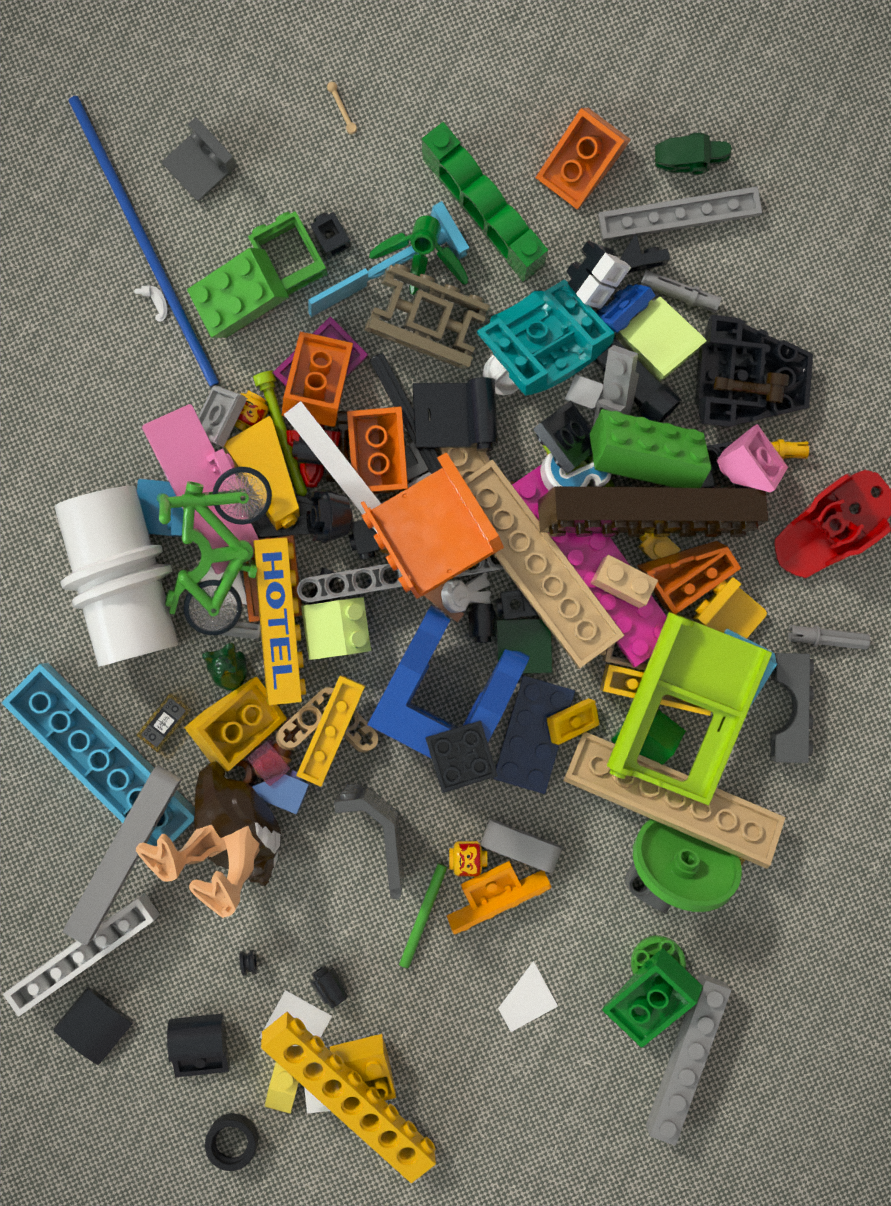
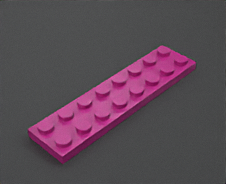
(639, 625)

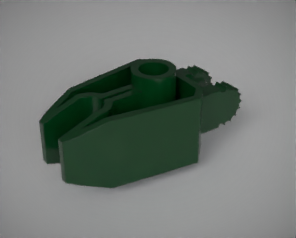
(691, 154)

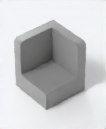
(584, 392)

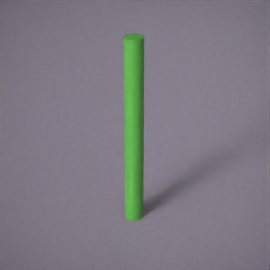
(423, 915)

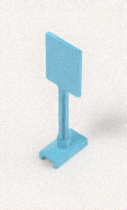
(358, 281)

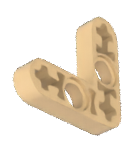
(318, 699)

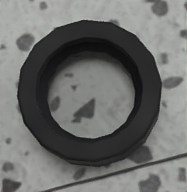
(231, 1163)

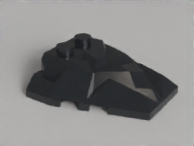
(748, 355)

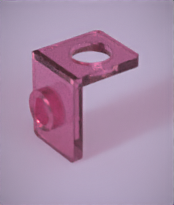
(268, 763)

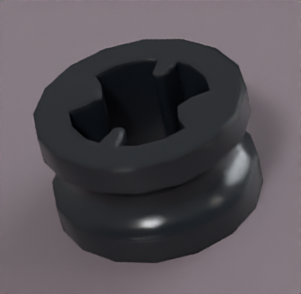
(248, 962)

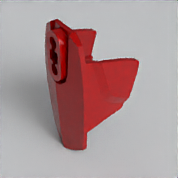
(827, 528)

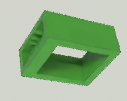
(284, 223)

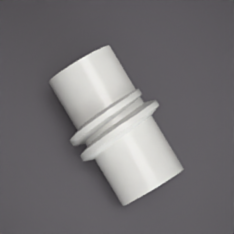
(116, 574)

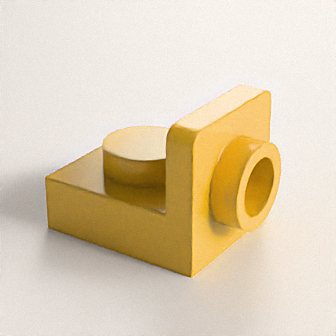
(657, 547)

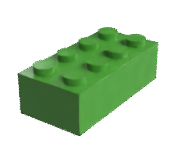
(649, 450)

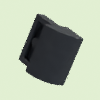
(198, 1045)

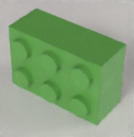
(238, 293)

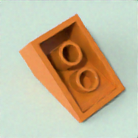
(582, 157)
(318, 376)

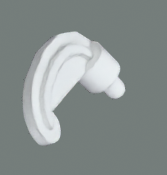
(157, 298)

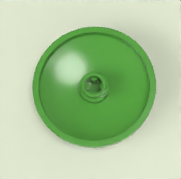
(685, 868)

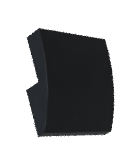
(92, 1026)

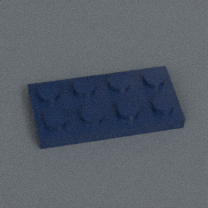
(527, 746)

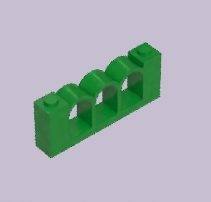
(483, 202)

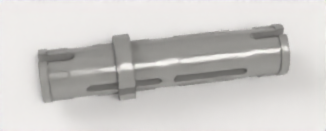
(691, 295)

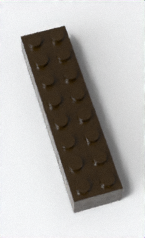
(651, 511)

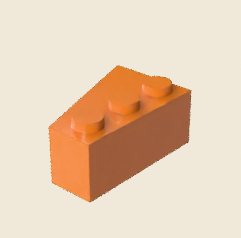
(690, 574)

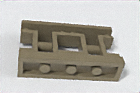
(420, 338)

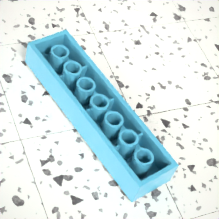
(90, 747)

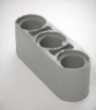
(521, 846)

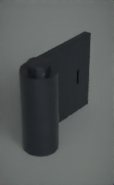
(459, 414)

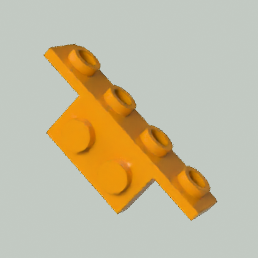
(495, 893)

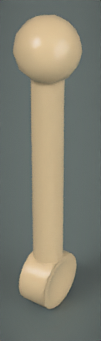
(350, 127)

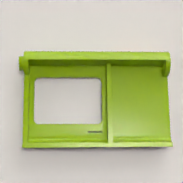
(702, 670)

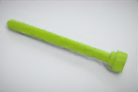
(266, 382)

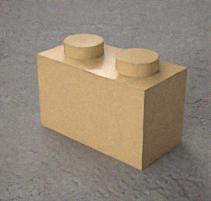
(624, 581)

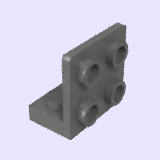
(199, 161)

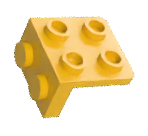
(730, 609)

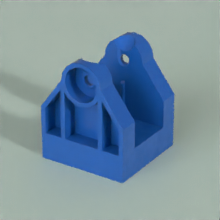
(411, 723)

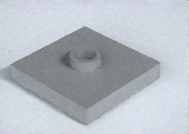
(221, 414)

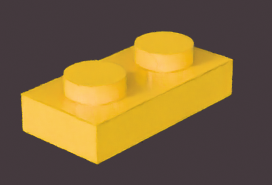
(573, 721)

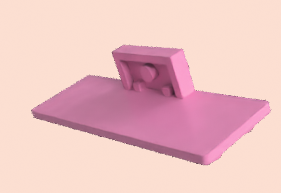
(189, 456)

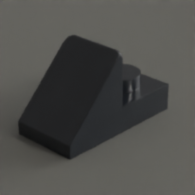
(651, 258)

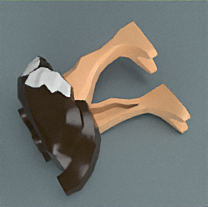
(232, 831)

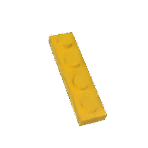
(330, 730)

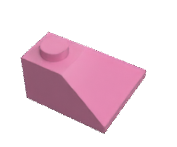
(753, 461)

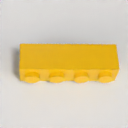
(626, 682)

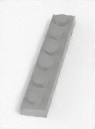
(679, 213)

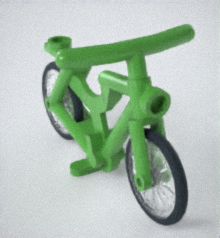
(240, 498)

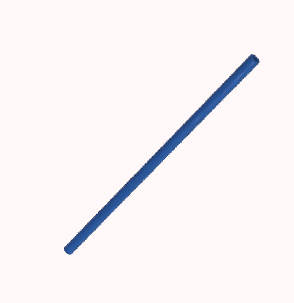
(143, 241)

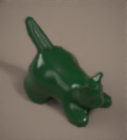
(227, 667)

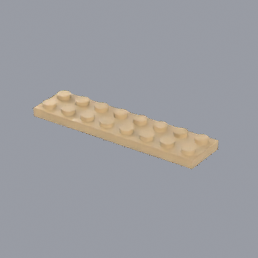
(543, 570)
(725, 823)

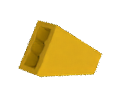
(261, 450)

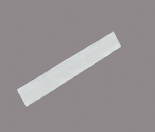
(331, 457)

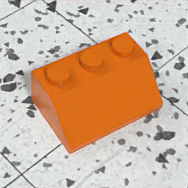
(378, 448)

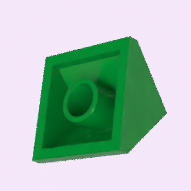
(661, 739)

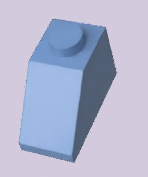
(285, 793)

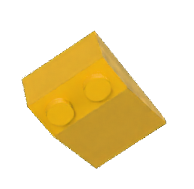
(235, 724)

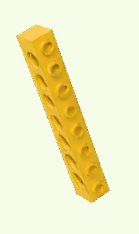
(348, 1096)

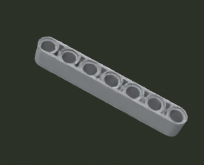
(122, 855)

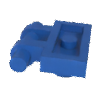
(625, 306)

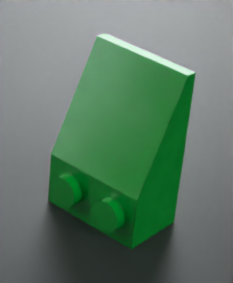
(653, 998)

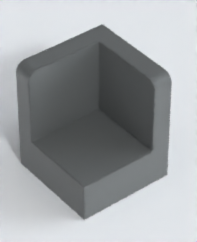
(414, 463)

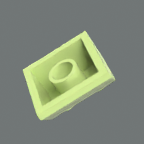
(336, 628)

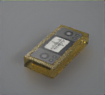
(164, 722)

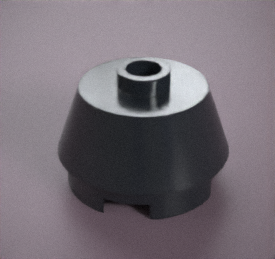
(329, 516)

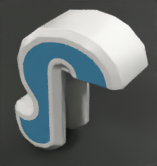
(556, 476)

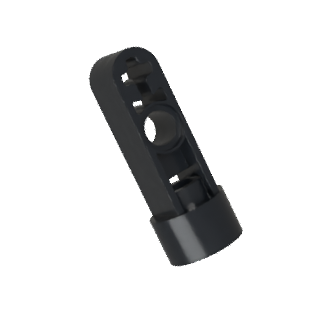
(652, 397)

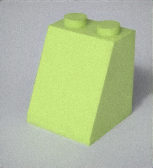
(660, 338)

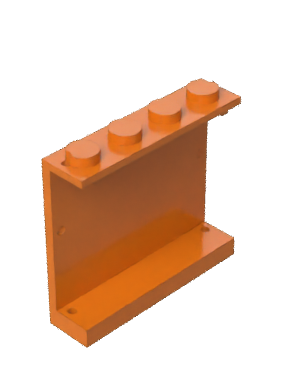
(433, 530)

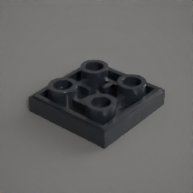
(461, 756)

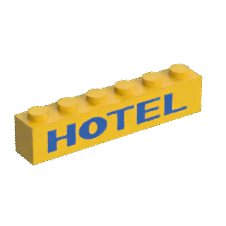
(277, 621)

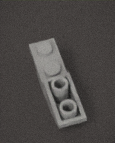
(619, 382)

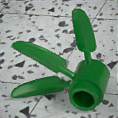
(423, 241)

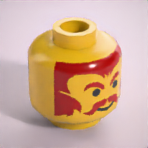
(252, 412)
(467, 858)

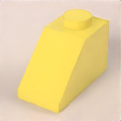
(281, 1090)

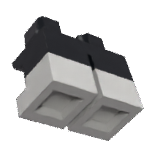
(596, 274)

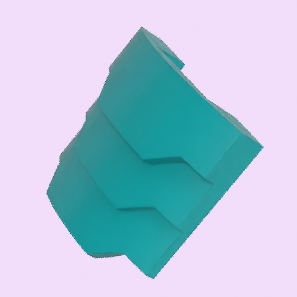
(546, 338)

